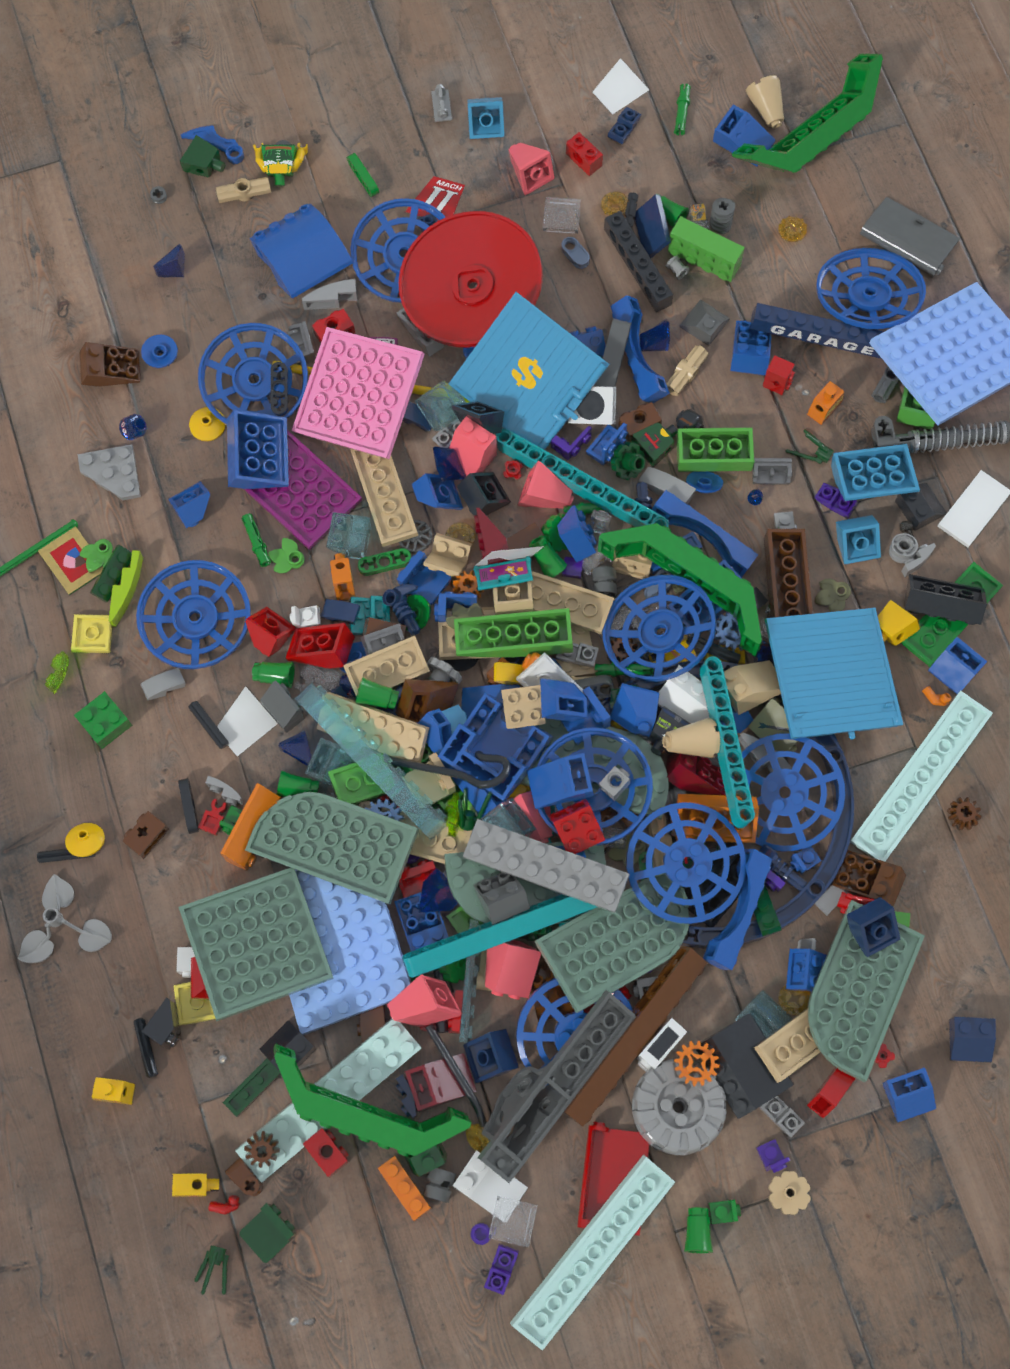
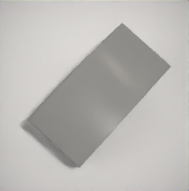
(444, 437)
(919, 559)
(582, 655)
(161, 683)
(228, 793)
(782, 1116)

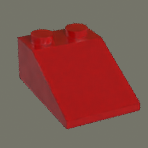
(321, 645)

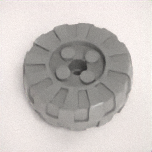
(671, 1131)

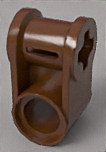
(242, 1176)

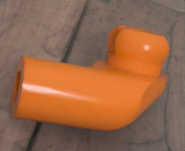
(936, 699)

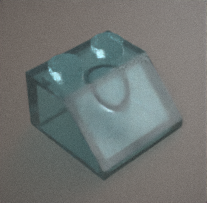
(438, 403)

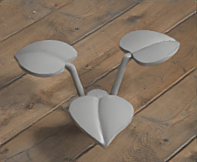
(37, 946)

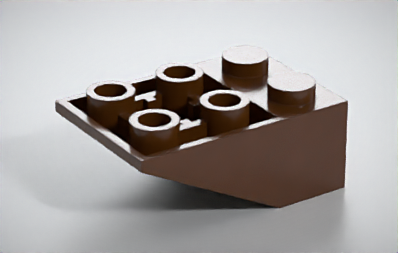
(108, 365)
(424, 696)
(869, 877)
(543, 975)

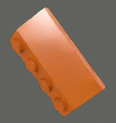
(720, 804)
(234, 848)

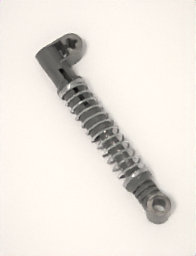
(938, 438)

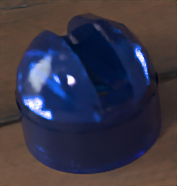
(756, 500)

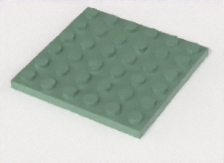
(255, 943)

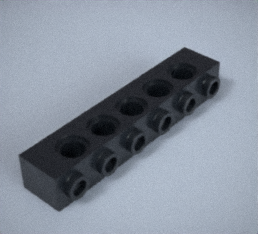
(638, 261)

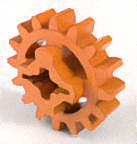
(705, 1075)

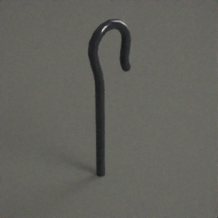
(460, 774)
(458, 1075)

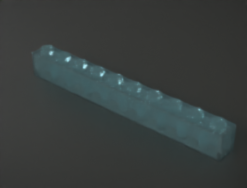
(375, 764)

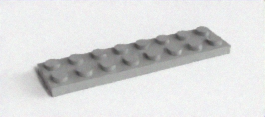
(546, 865)

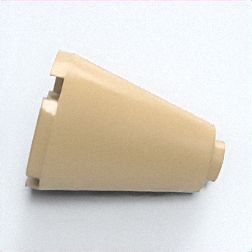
(768, 100)
(694, 739)

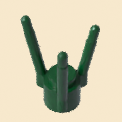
(823, 452)
(468, 817)
(214, 1257)

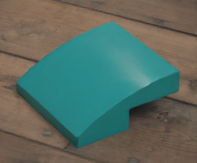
(370, 607)

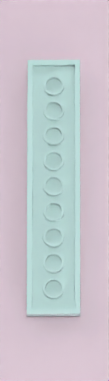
(921, 777)
(351, 1077)
(592, 1252)

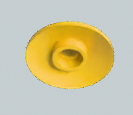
(206, 431)
(87, 845)

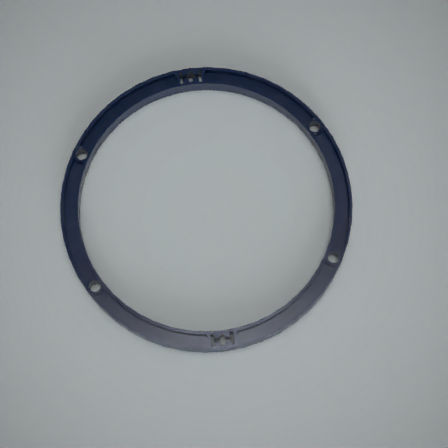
(836, 848)

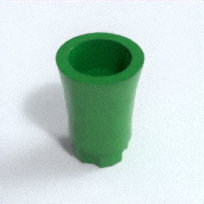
(673, 211)
(547, 558)
(269, 672)
(376, 694)
(293, 784)
(698, 1231)

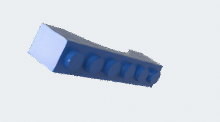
(650, 384)
(683, 515)
(437, 738)
(724, 948)

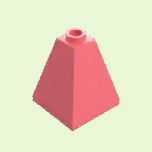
(531, 166)
(544, 489)
(526, 803)

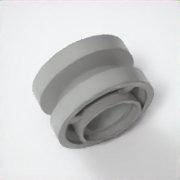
(903, 540)

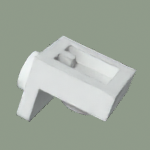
(305, 616)

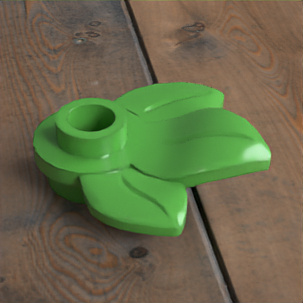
(284, 556)
(95, 557)

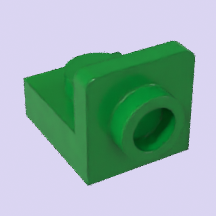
(230, 820)
(724, 1211)

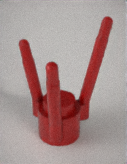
(845, 898)

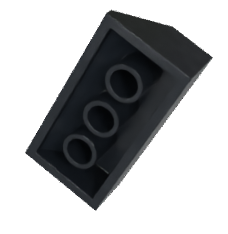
(945, 599)
(705, 887)

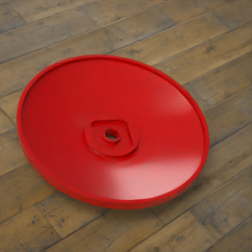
(452, 256)

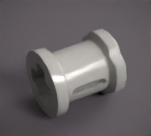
(677, 267)

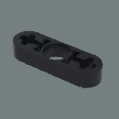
(284, 375)
(188, 805)

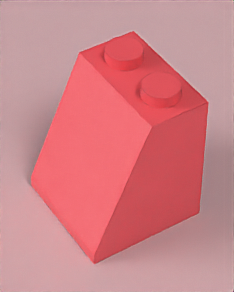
(473, 446)
(511, 969)
(424, 1003)

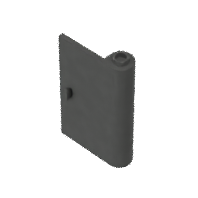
(909, 236)

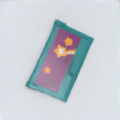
(503, 573)

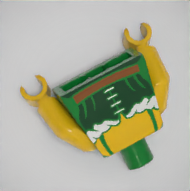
(280, 160)

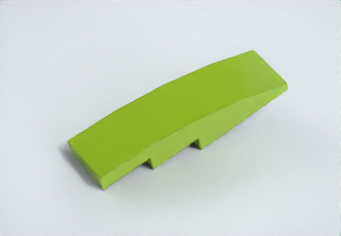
(123, 593)

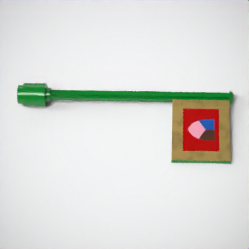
(62, 555)

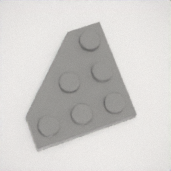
(112, 470)

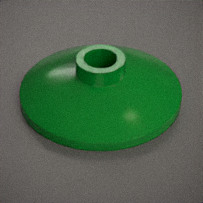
(422, 609)

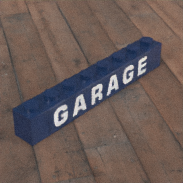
(813, 329)

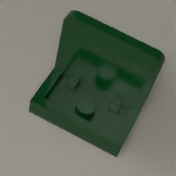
(268, 1232)

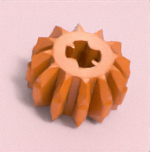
(462, 581)

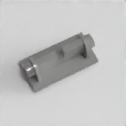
(441, 104)

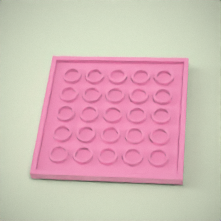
(358, 392)

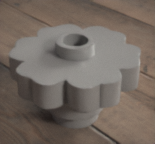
(442, 671)

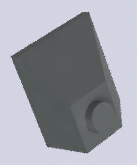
(704, 322)

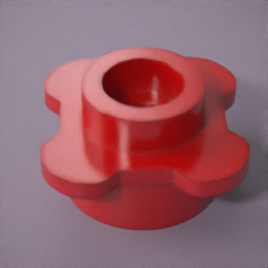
(513, 465)
(887, 1056)

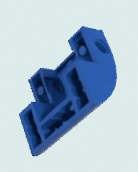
(301, 250)
(487, 732)

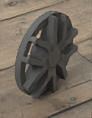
(418, 539)

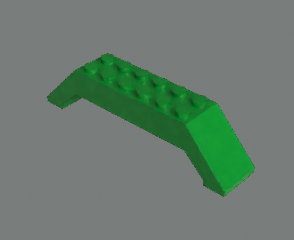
(826, 124)
(689, 562)
(365, 1119)

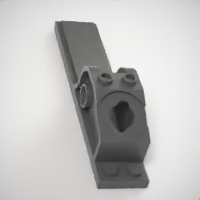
(536, 1108)

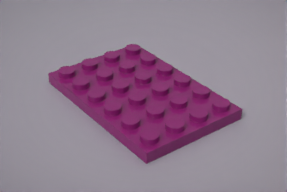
(310, 498)

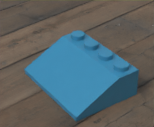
(874, 472)

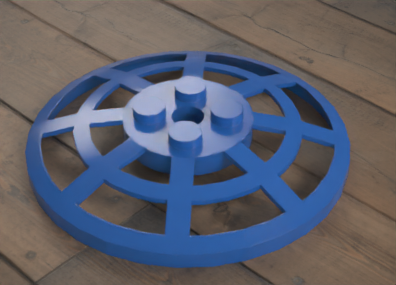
(393, 246)
(878, 287)
(248, 367)
(186, 607)
(653, 622)
(799, 791)
(601, 800)
(674, 867)
(564, 1028)

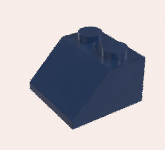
(874, 926)
(972, 1039)
(490, 1055)

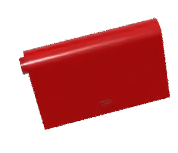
(607, 1162)

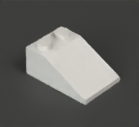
(484, 1184)

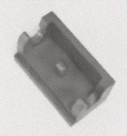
(303, 340)
(772, 471)
(381, 639)

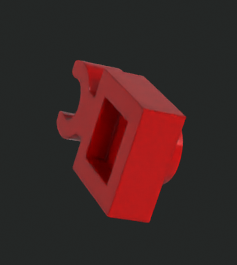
(211, 819)

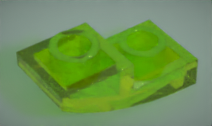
(60, 666)
(453, 815)

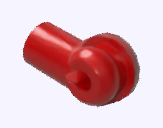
(225, 1208)

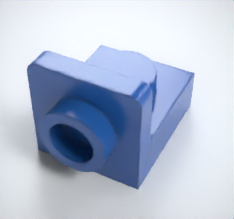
(805, 860)

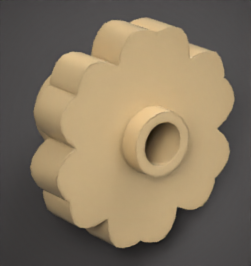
(779, 1198)

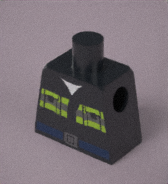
(665, 721)

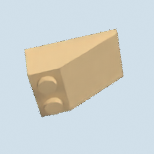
(513, 598)
(751, 685)

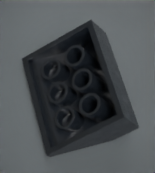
(741, 1070)

